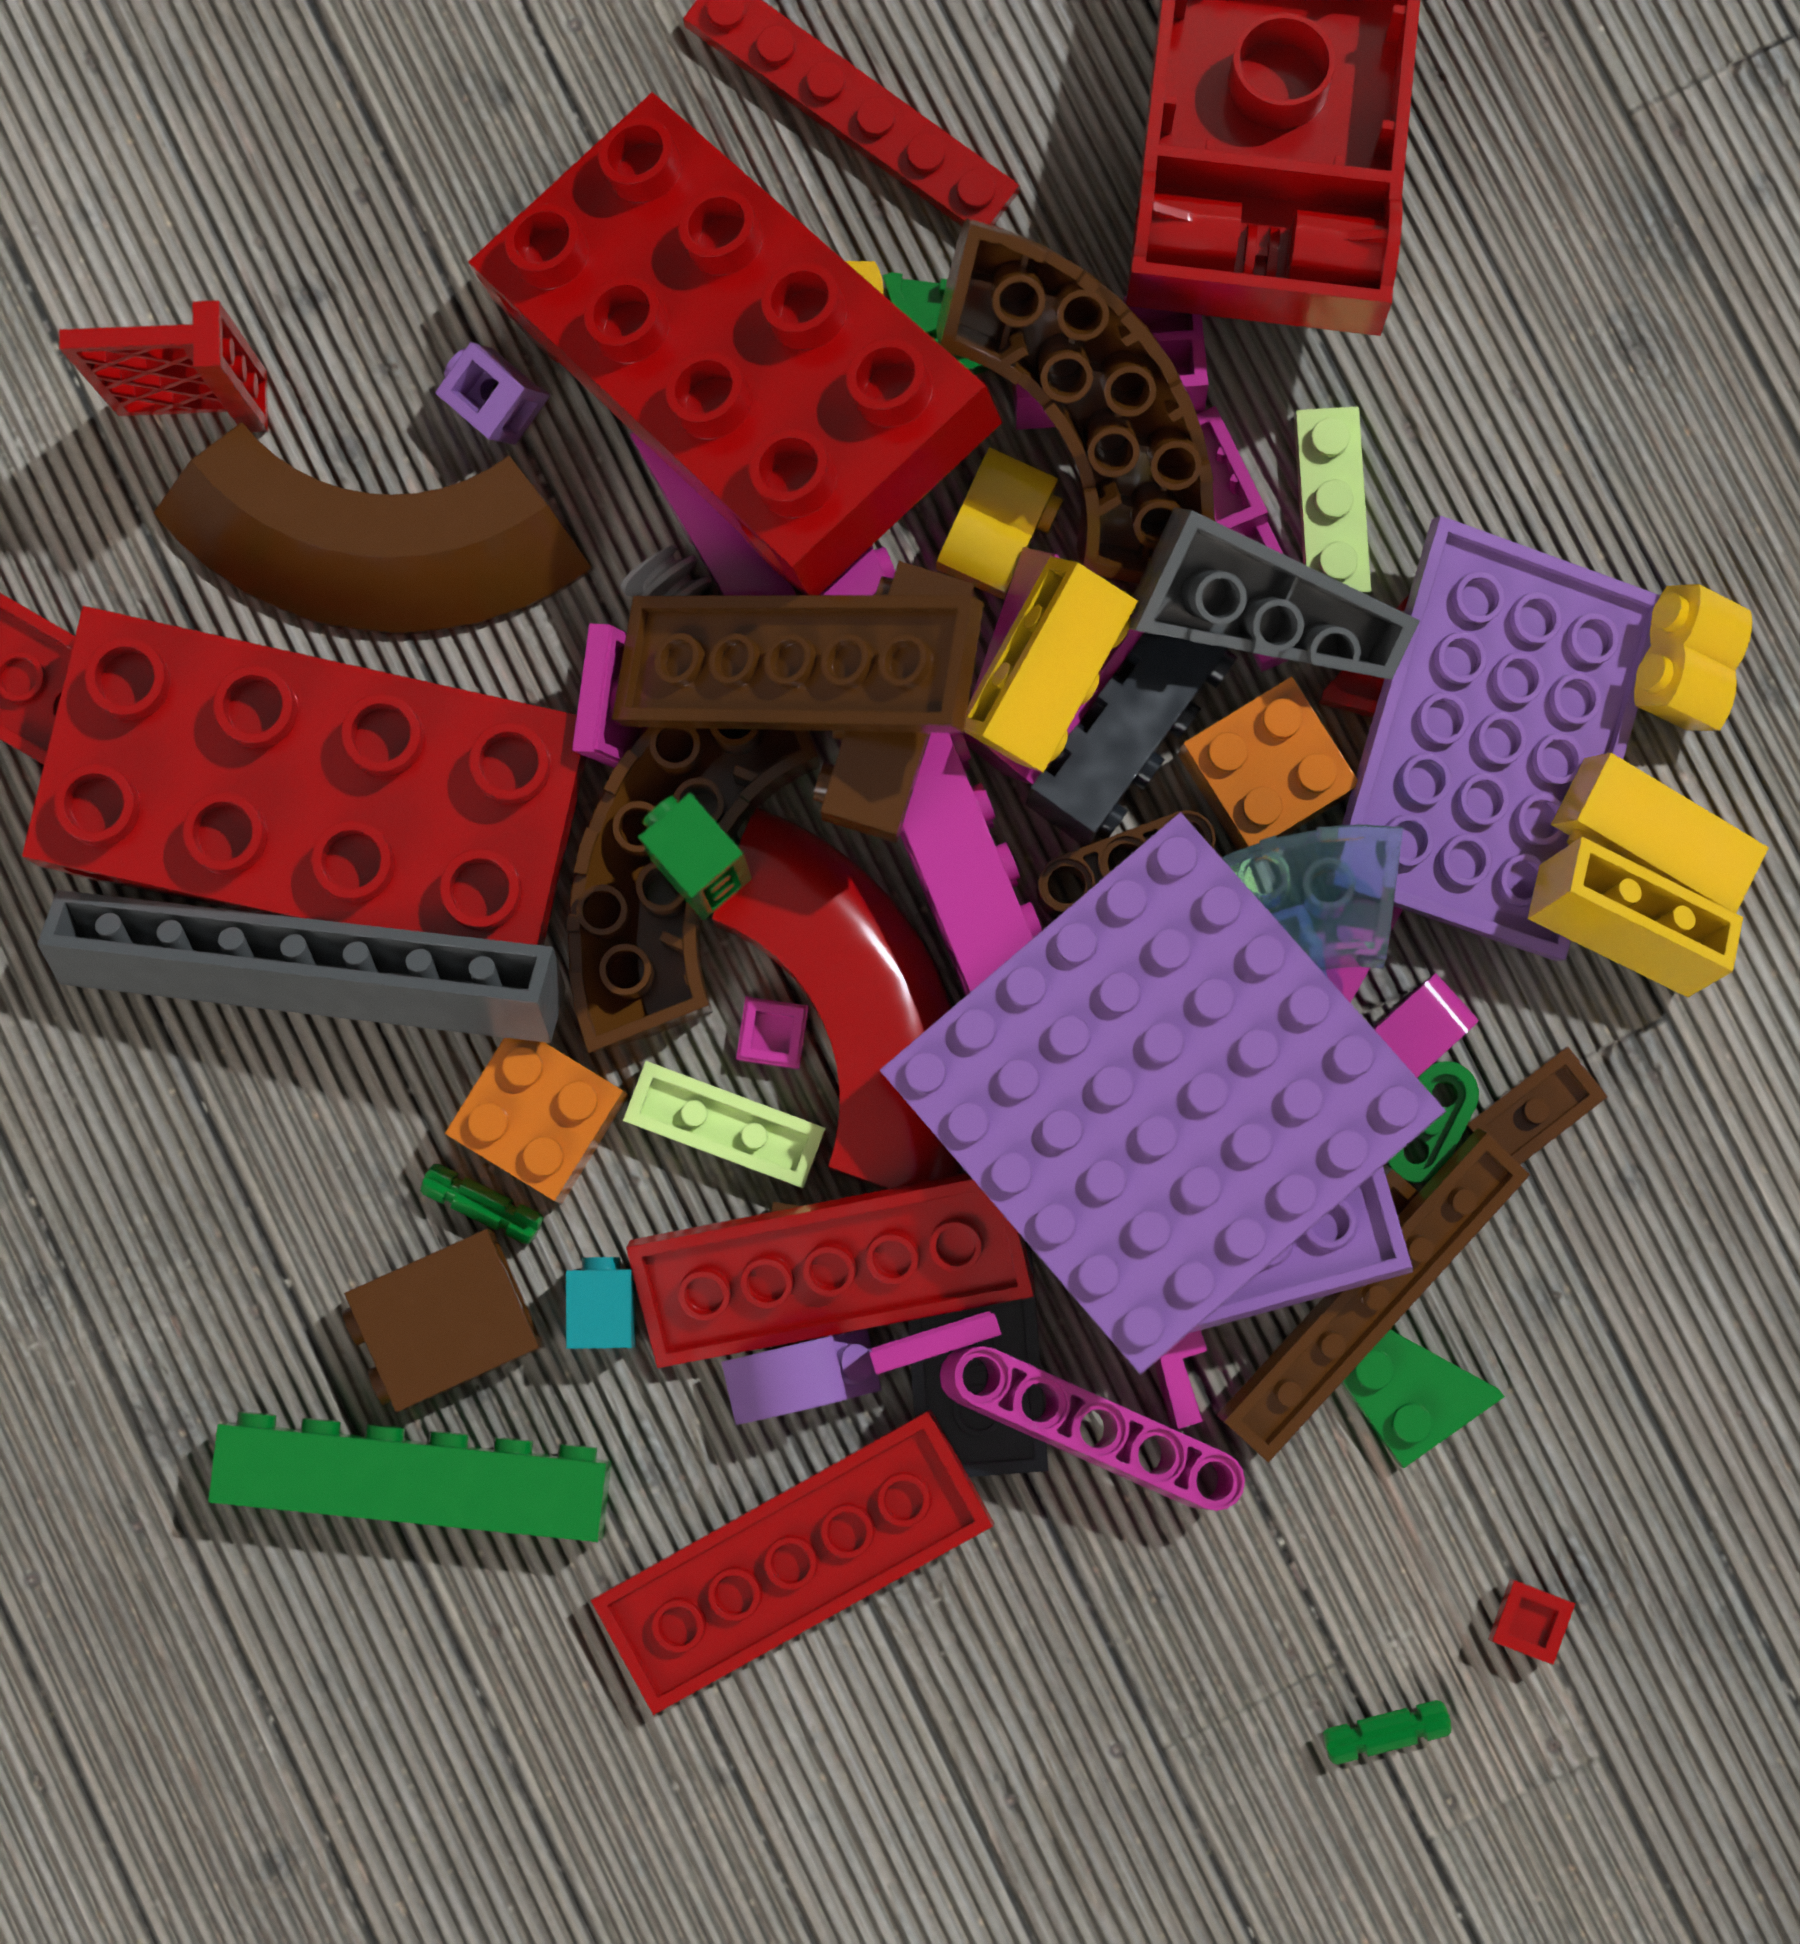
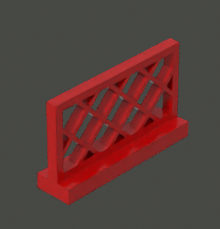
(174, 367)

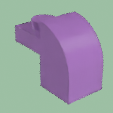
(800, 1376)

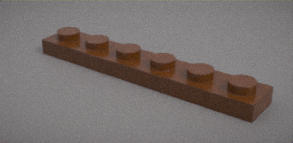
(1353, 1321)

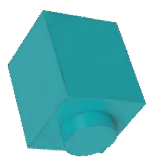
(600, 1305)

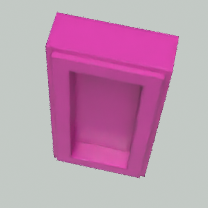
(934, 1342)

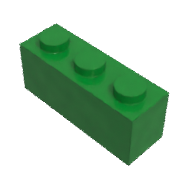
(694, 854)

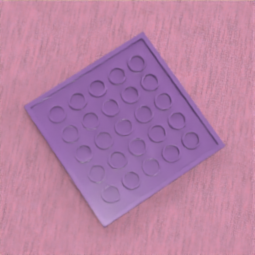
(1162, 1092)

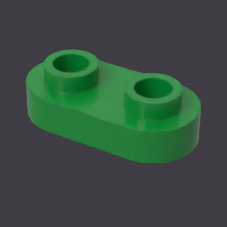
(1444, 1134)

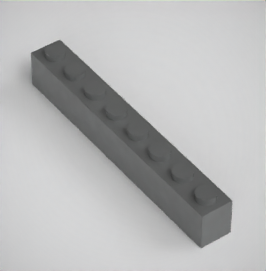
(304, 965)

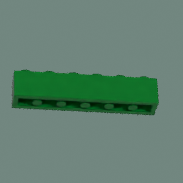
(410, 1480)

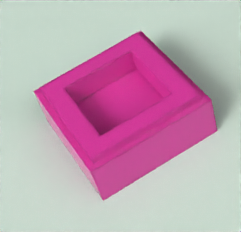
(772, 1033)

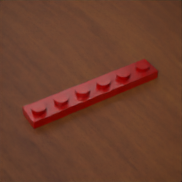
(854, 108)

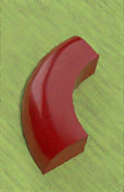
(864, 979)

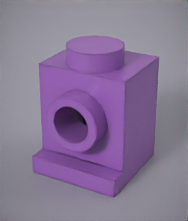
(510, 406)

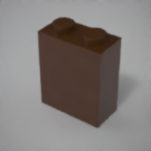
(441, 1321)

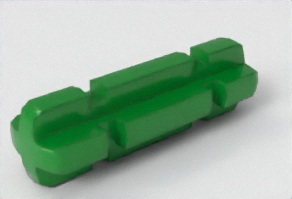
(481, 1203)
(1387, 1732)

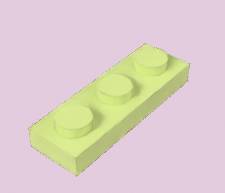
(1332, 494)
(724, 1124)

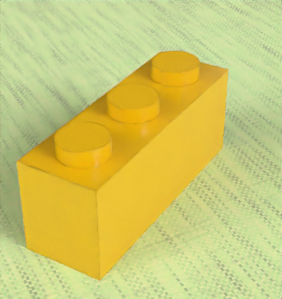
(1048, 663)
(1659, 830)
(1635, 917)

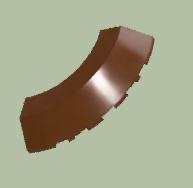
(369, 556)
(627, 925)

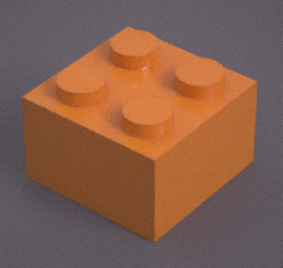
(1268, 766)
(537, 1115)

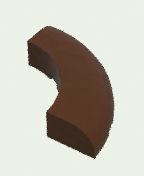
(1097, 382)

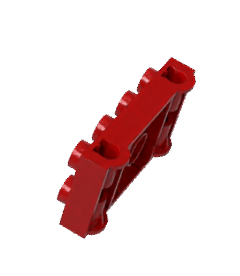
(1275, 161)
(736, 345)
(302, 785)

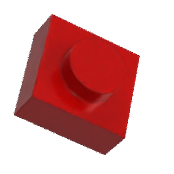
(1531, 1621)

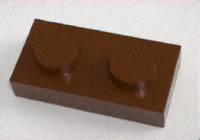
(1540, 1106)

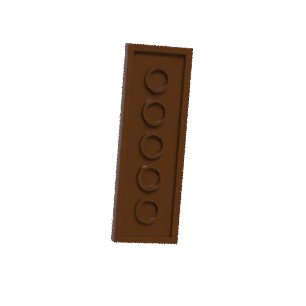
(799, 662)

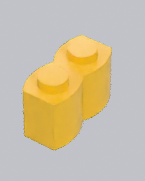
(997, 521)
(1693, 657)

